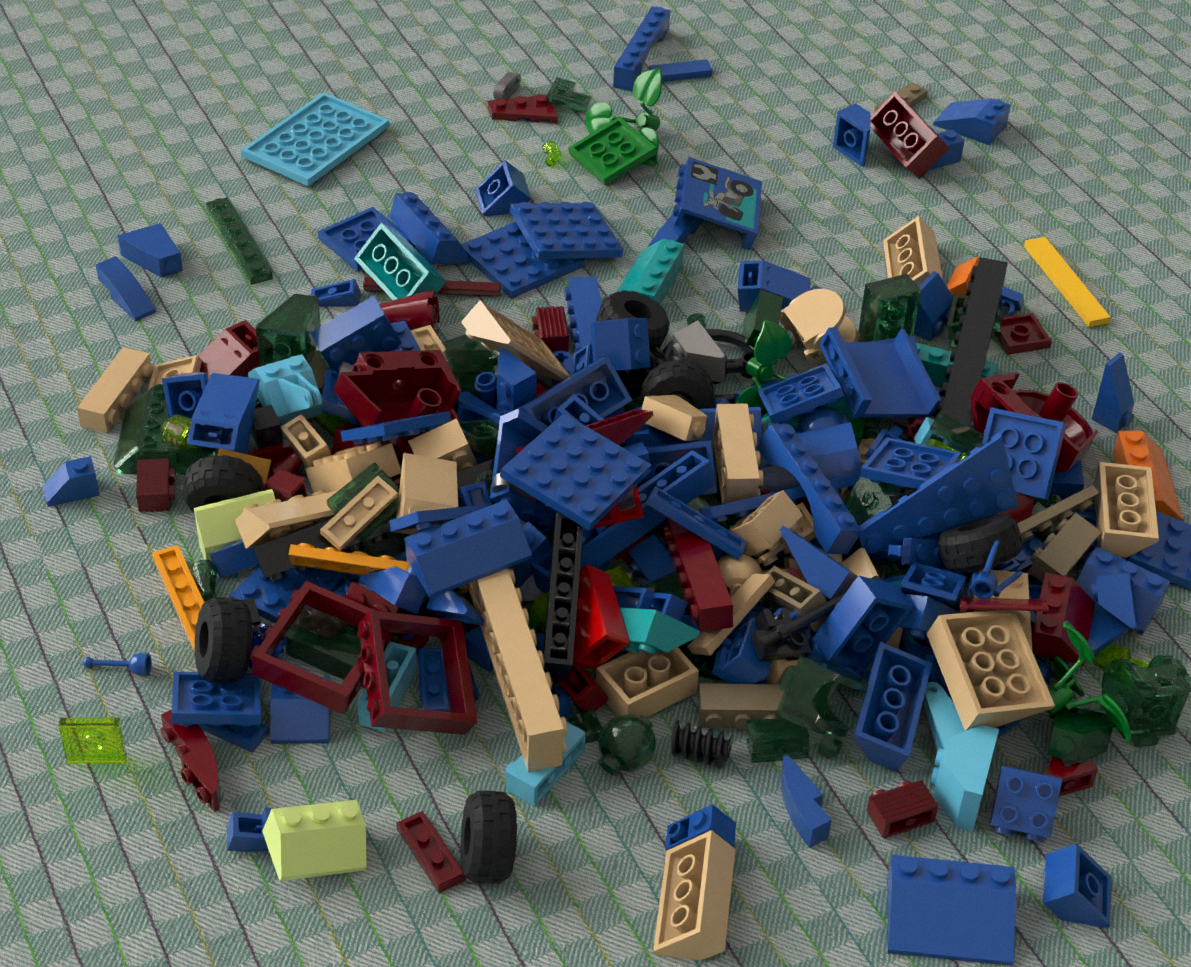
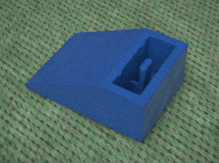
(771, 278)
(224, 414)

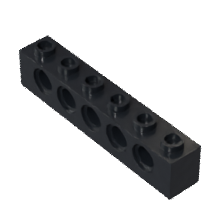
(562, 597)

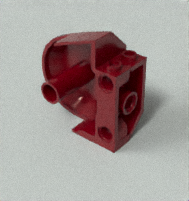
(398, 387)
(1057, 406)

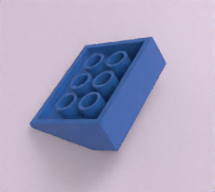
(951, 910)

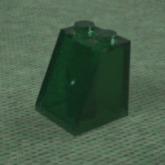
(288, 330)

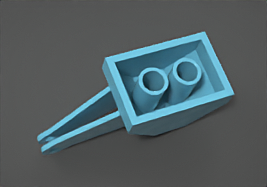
(289, 388)
(961, 758)

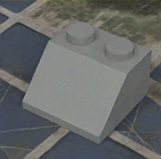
(698, 347)

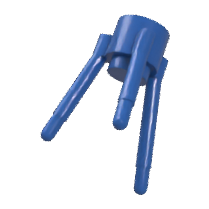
(985, 583)

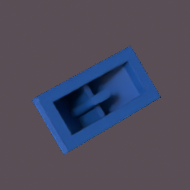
(1068, 483)

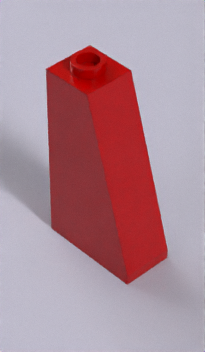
(599, 621)

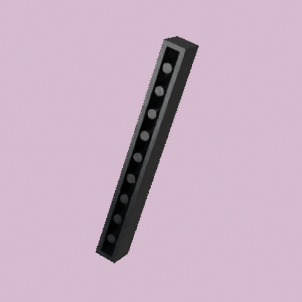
(973, 338)
(274, 556)

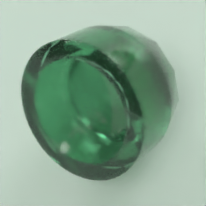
(697, 316)

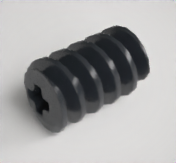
(700, 744)

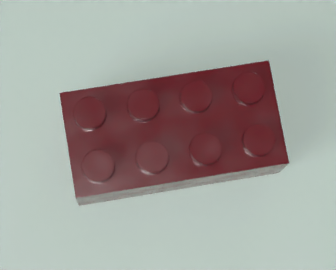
(907, 135)

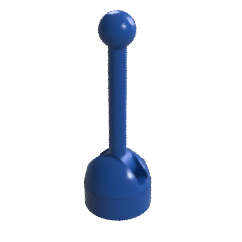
(138, 663)

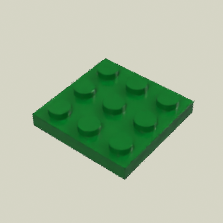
(612, 150)

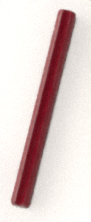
(451, 287)

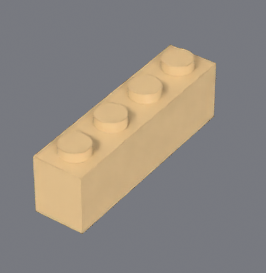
(115, 390)

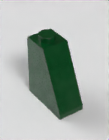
(765, 307)
(1078, 736)

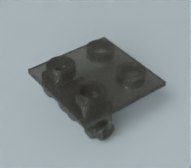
(320, 623)

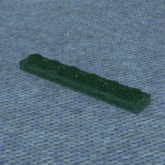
(239, 241)

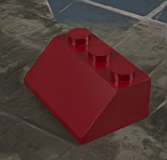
(1065, 602)

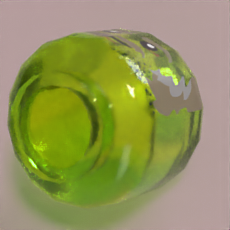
(176, 432)

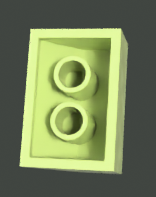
(217, 520)
(316, 839)

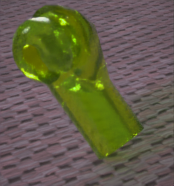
(553, 151)

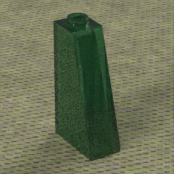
(333, 655)

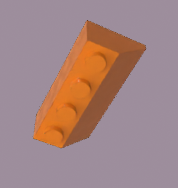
(1140, 450)

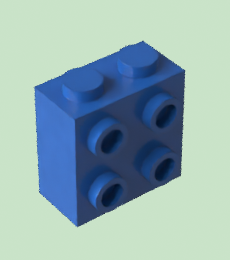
(1025, 803)

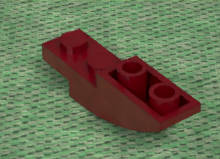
(196, 758)

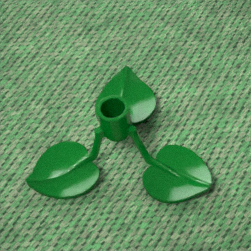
(647, 90)
(771, 345)
(1062, 693)

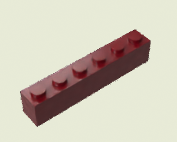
(699, 577)

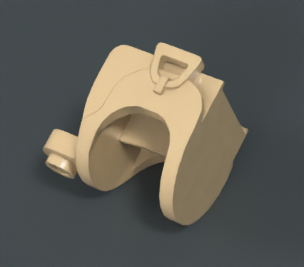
(810, 317)

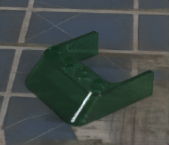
(143, 438)

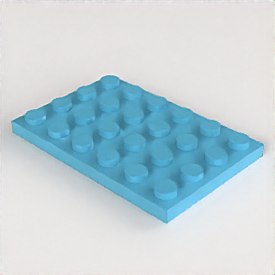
(315, 139)

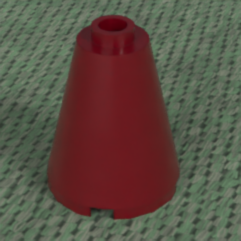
(416, 310)

